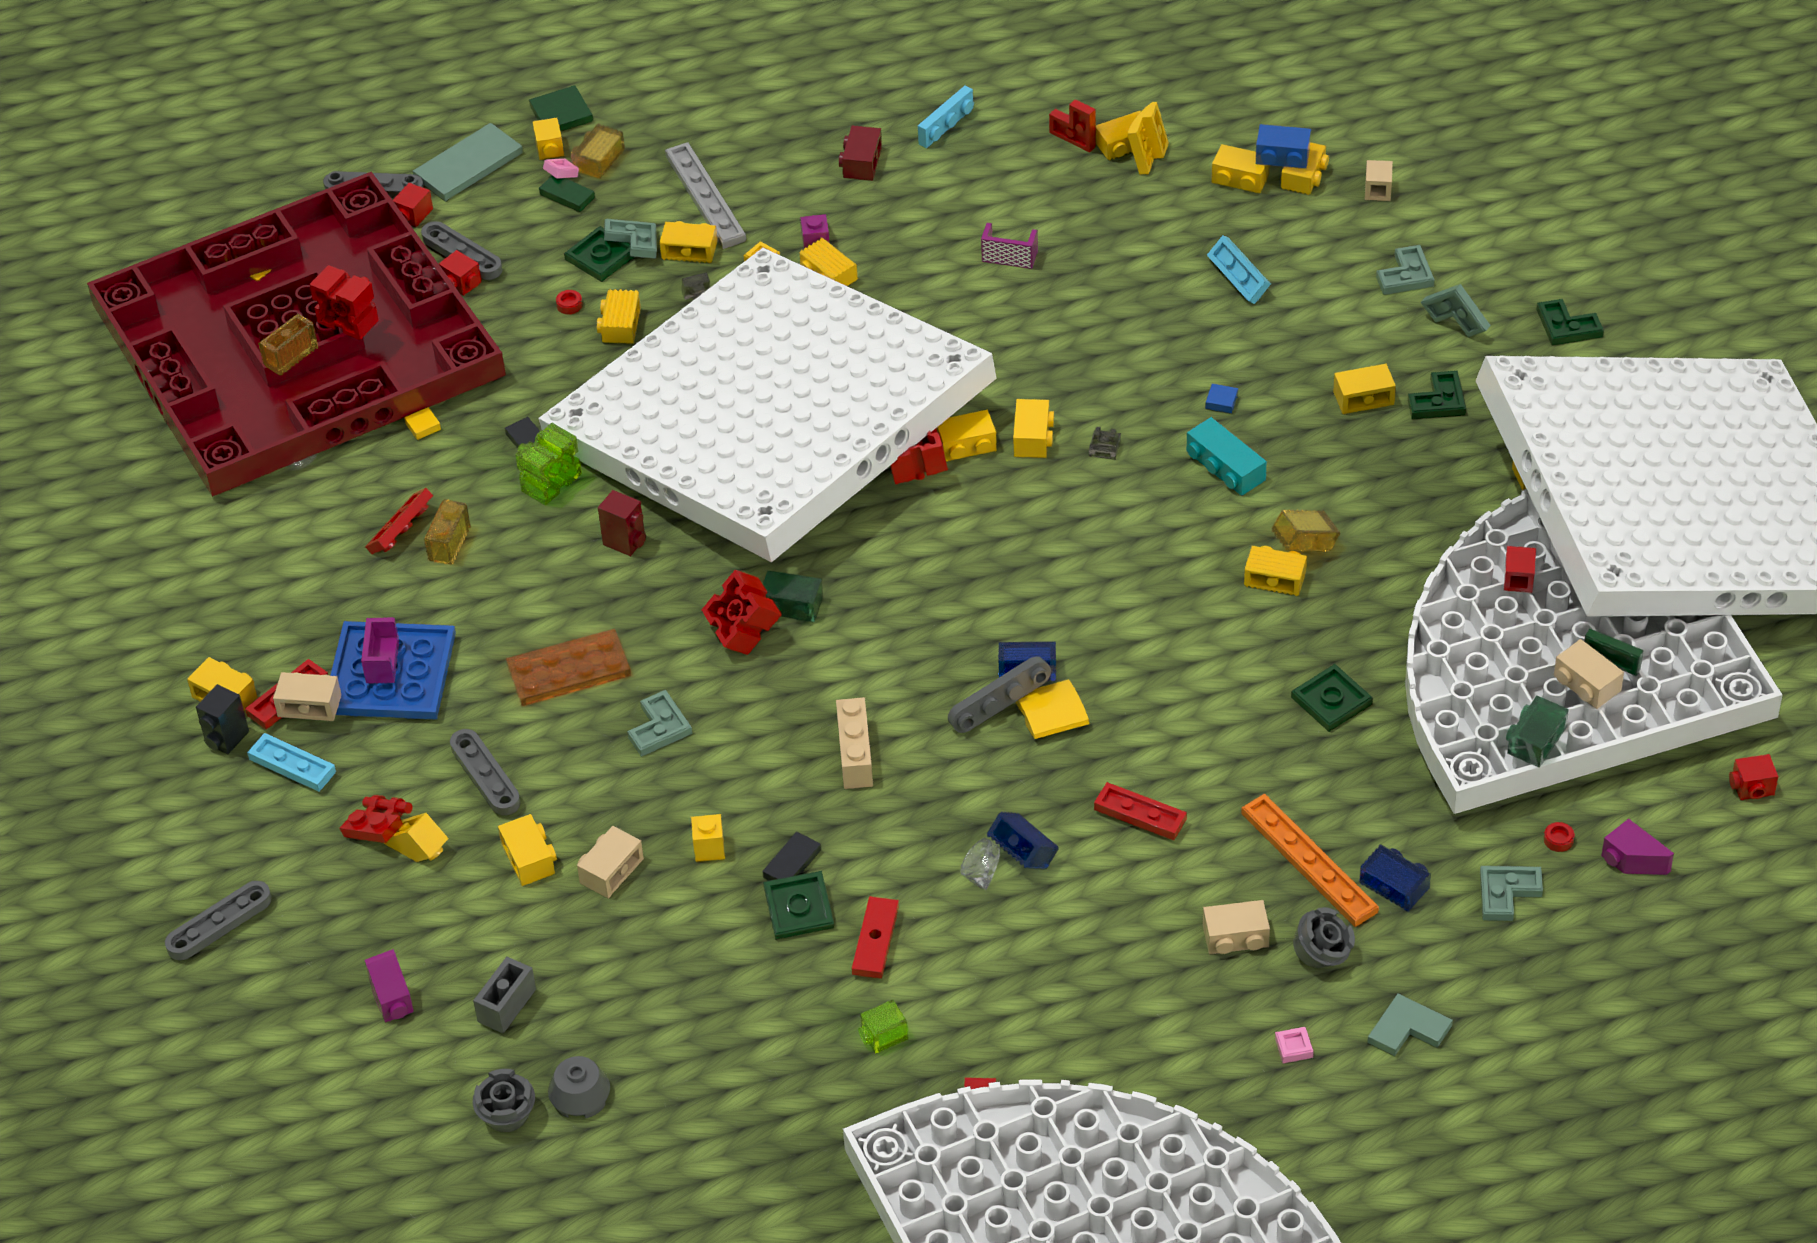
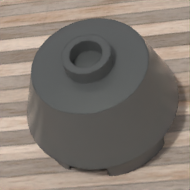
(1323, 938)
(578, 1087)
(504, 1100)

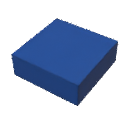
(1221, 398)

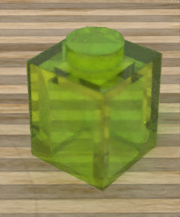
(883, 1026)

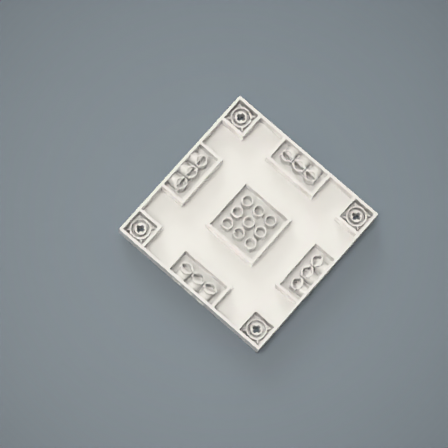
(769, 401)
(1666, 479)

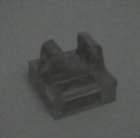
(695, 285)
(1105, 444)

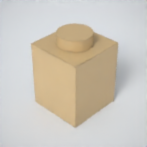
(1378, 180)

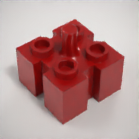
(344, 302)
(923, 457)
(741, 612)

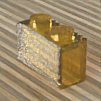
(598, 150)
(288, 344)
(1305, 530)
(447, 532)

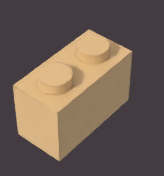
(1588, 674)
(307, 696)
(610, 861)
(1236, 927)

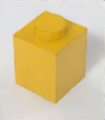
(548, 138)
(708, 837)

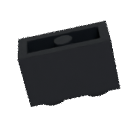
(222, 719)

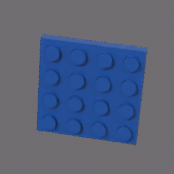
(419, 675)

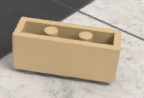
(854, 743)

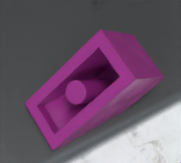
(813, 229)
(1636, 851)
(388, 986)

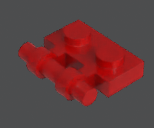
(372, 822)

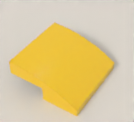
(1148, 138)
(1052, 709)

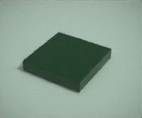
(565, 105)
(598, 256)
(1331, 697)
(798, 905)

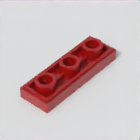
(875, 937)

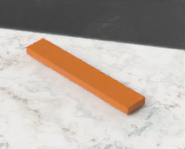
(1310, 860)

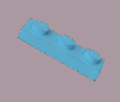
(945, 117)
(1238, 269)
(291, 762)

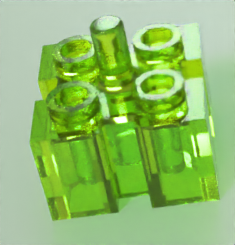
(548, 463)

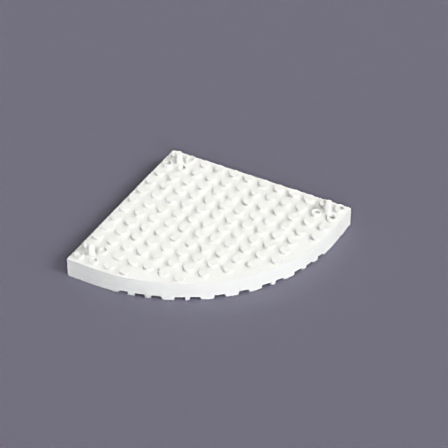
(1490, 652)
(1071, 1170)

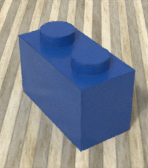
(1283, 146)

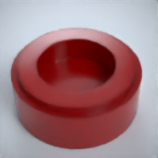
(569, 302)
(1559, 836)

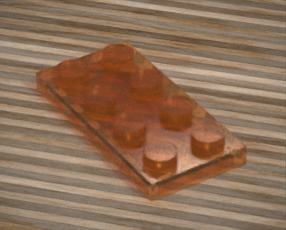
(568, 667)

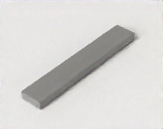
(705, 195)

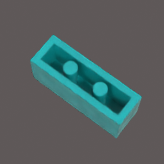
(1226, 456)

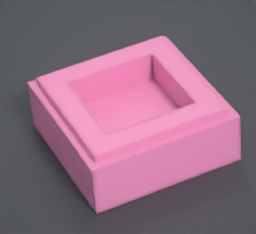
(561, 168)
(1294, 1045)

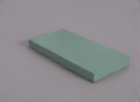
(468, 161)

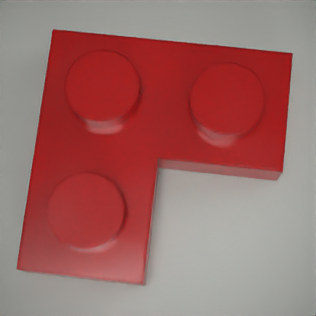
(1077, 127)

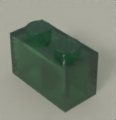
(794, 595)
(1537, 731)

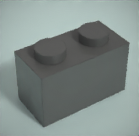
(504, 994)

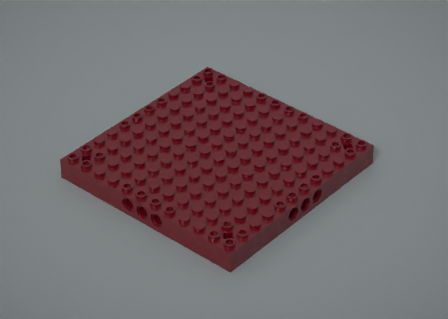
(198, 316)

